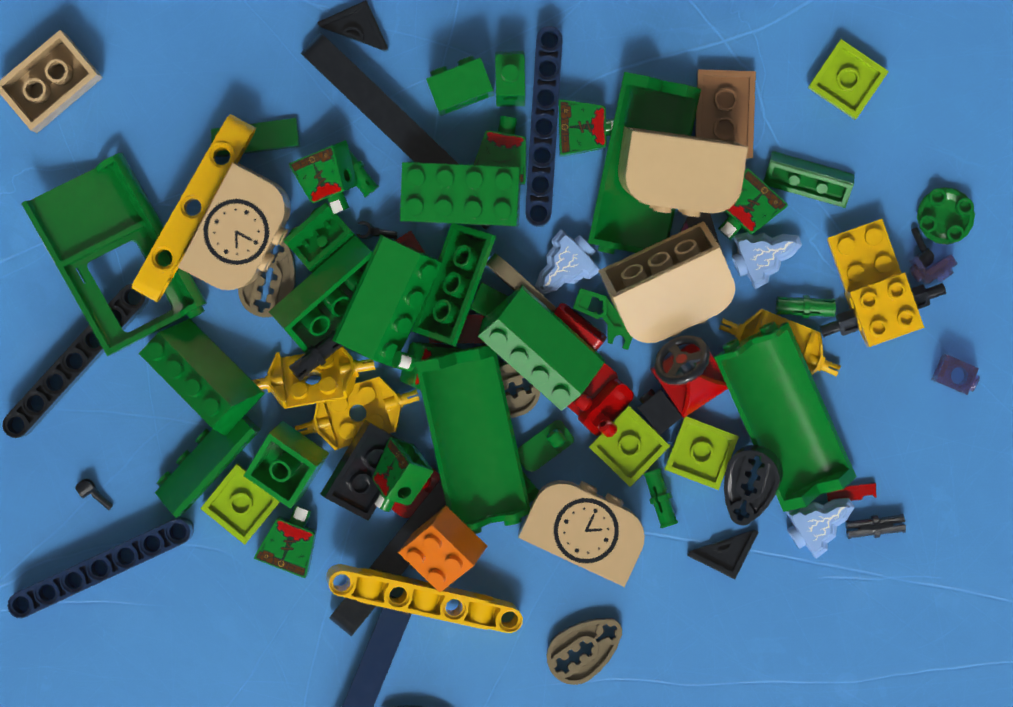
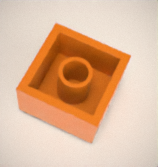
(442, 549)

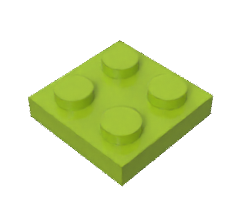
(848, 79)
(631, 447)
(701, 452)
(239, 505)

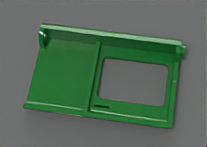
(94, 218)

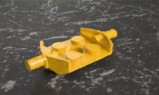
(807, 338)
(336, 379)
(382, 408)

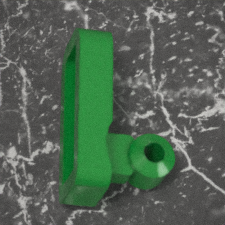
(545, 446)

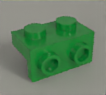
(318, 237)

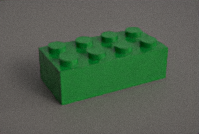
(460, 194)

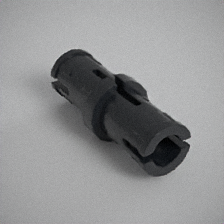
(315, 356)
(875, 526)

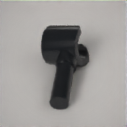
(372, 231)
(926, 255)
(87, 487)

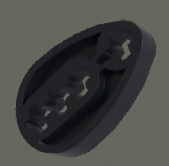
(765, 486)

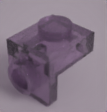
(940, 270)

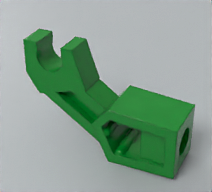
(609, 315)

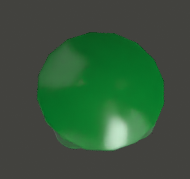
(946, 215)

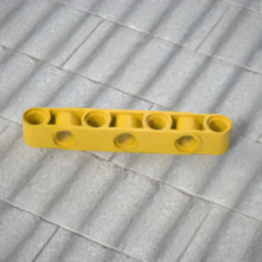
(181, 227)
(423, 599)

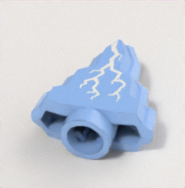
(762, 255)
(566, 263)
(818, 524)

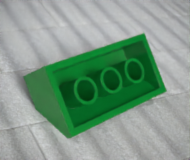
(455, 285)
(322, 298)
(387, 300)
(541, 347)
(202, 375)
(203, 465)

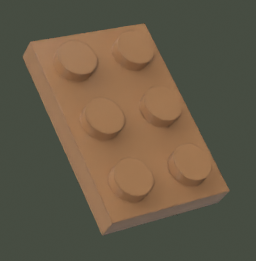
(726, 106)

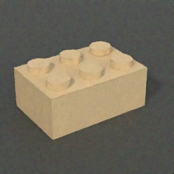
(48, 81)

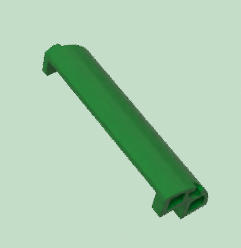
(649, 105)
(785, 413)
(473, 437)

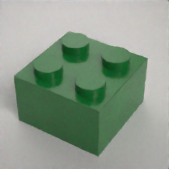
(459, 85)
(286, 464)

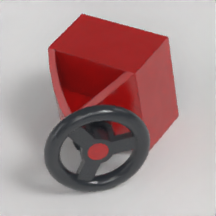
(689, 374)

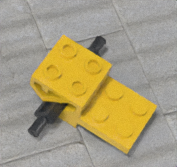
(875, 288)

